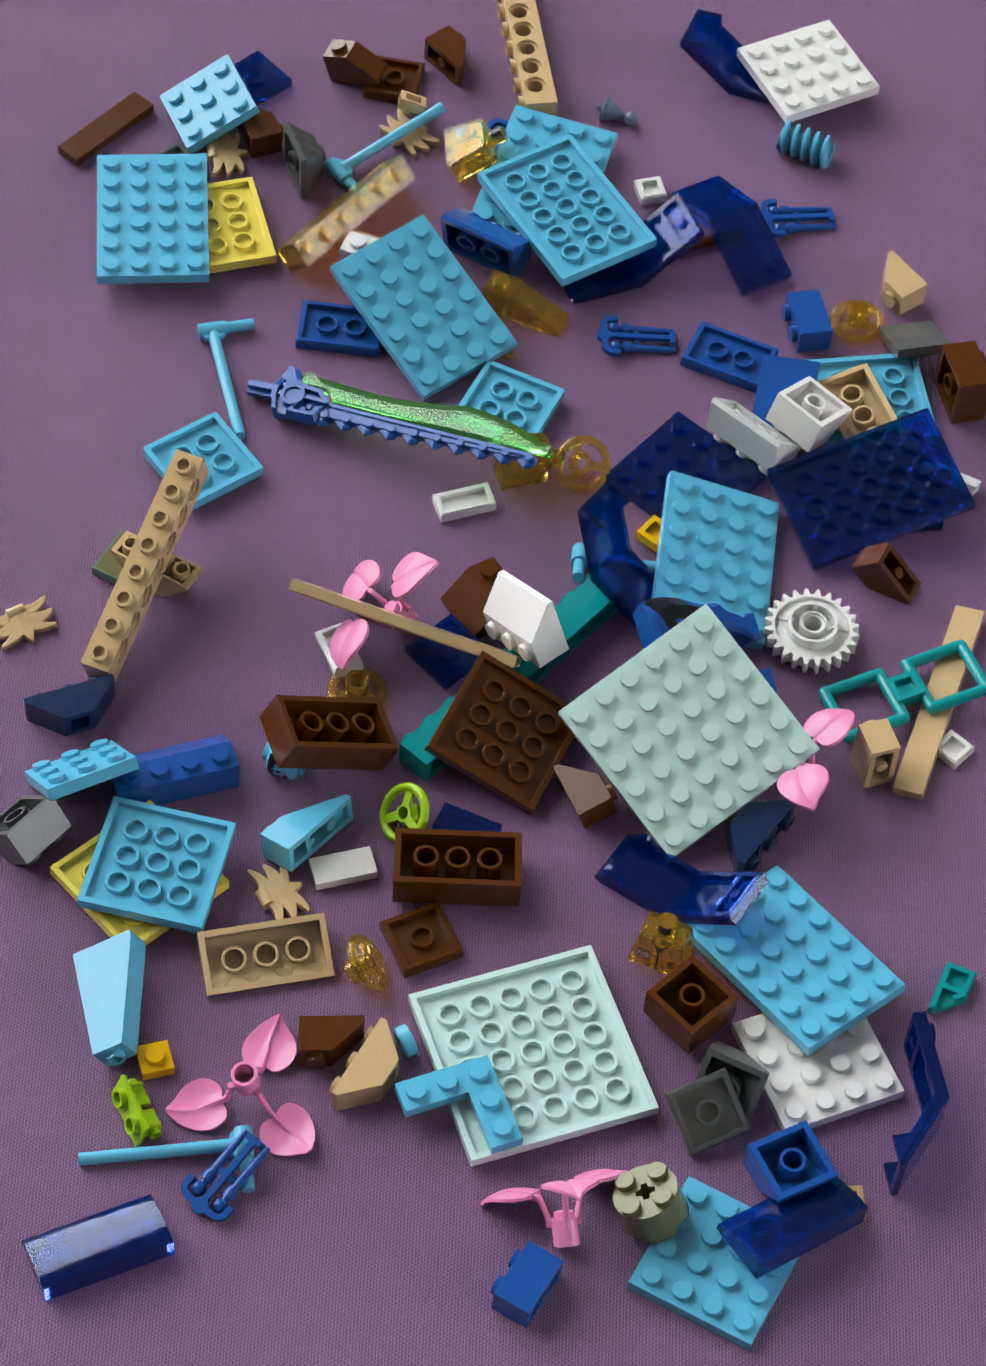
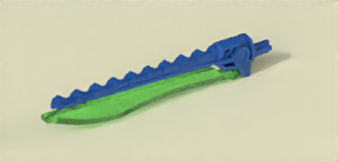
(458, 427)

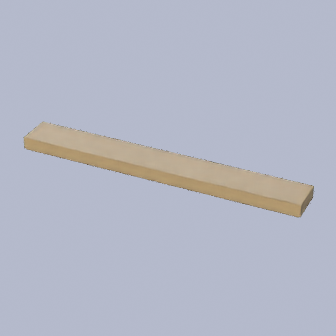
(401, 622)
(931, 728)

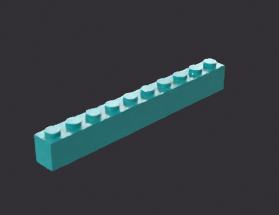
(579, 614)

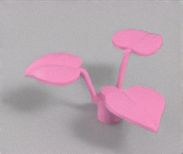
(407, 576)
(809, 780)
(268, 1047)
(565, 1222)

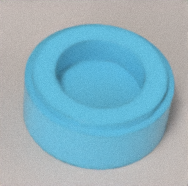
(405, 1041)

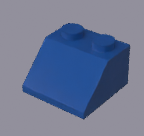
(788, 1163)

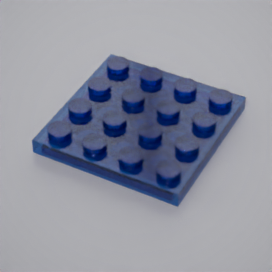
(685, 449)

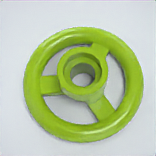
(409, 813)

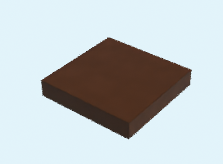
(399, 75)
(421, 939)

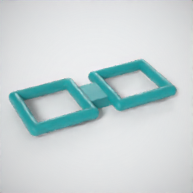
(909, 686)

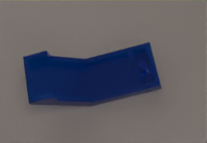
(716, 53)
(738, 232)
(675, 234)
(608, 551)
(670, 885)
(932, 1099)

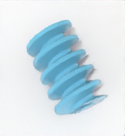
(806, 145)

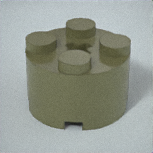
(650, 1202)

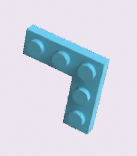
(465, 1080)

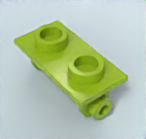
(130, 1098)

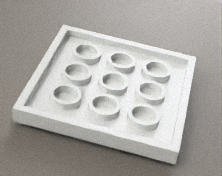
(807, 71)
(828, 1084)

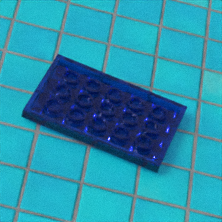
(870, 488)

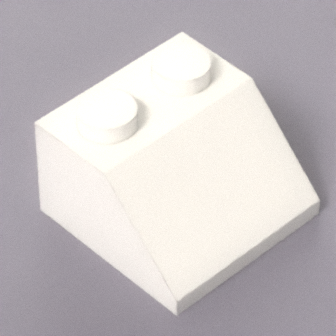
(807, 413)

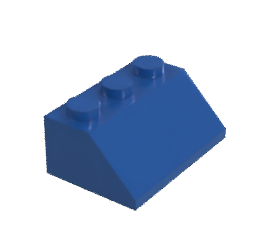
(484, 242)

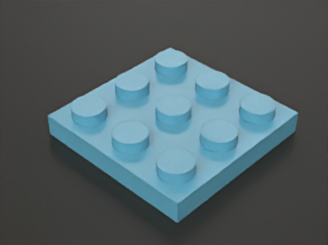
(209, 104)
(514, 396)
(224, 453)
(81, 769)

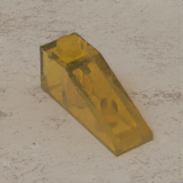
(522, 304)

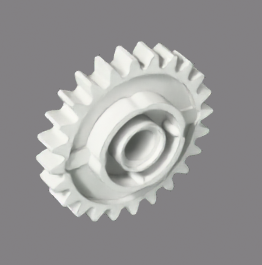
(811, 631)

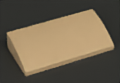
(863, 394)
(265, 954)

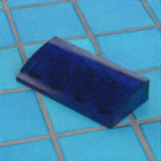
(782, 1231)
(98, 1247)

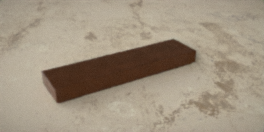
(105, 128)

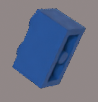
(807, 321)
(526, 1284)

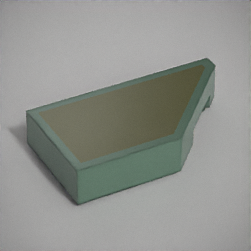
(106, 565)

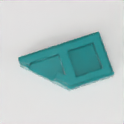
(952, 988)

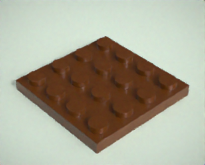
(503, 733)

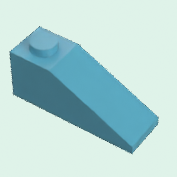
(303, 832)

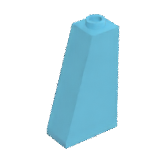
(111, 995)

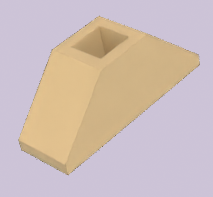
(178, 575)
(368, 1071)

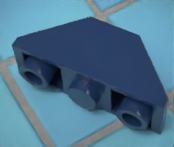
(73, 706)
(757, 831)

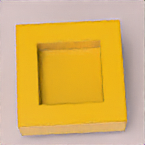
(650, 532)
(155, 1060)

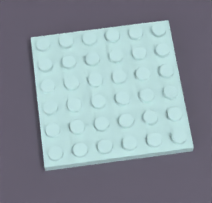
(688, 731)
(550, 1044)

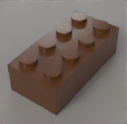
(328, 732)
(457, 867)

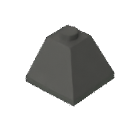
(302, 158)
(745, 1073)

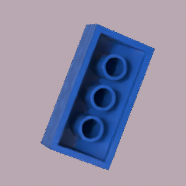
(180, 772)

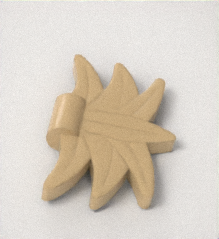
(415, 140)
(226, 154)
(24, 621)
(277, 892)

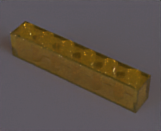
(346, 213)

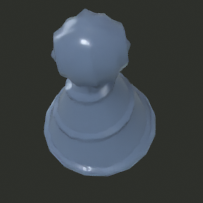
(611, 111)

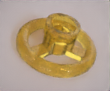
(858, 318)
(578, 453)
(358, 685)
(362, 966)

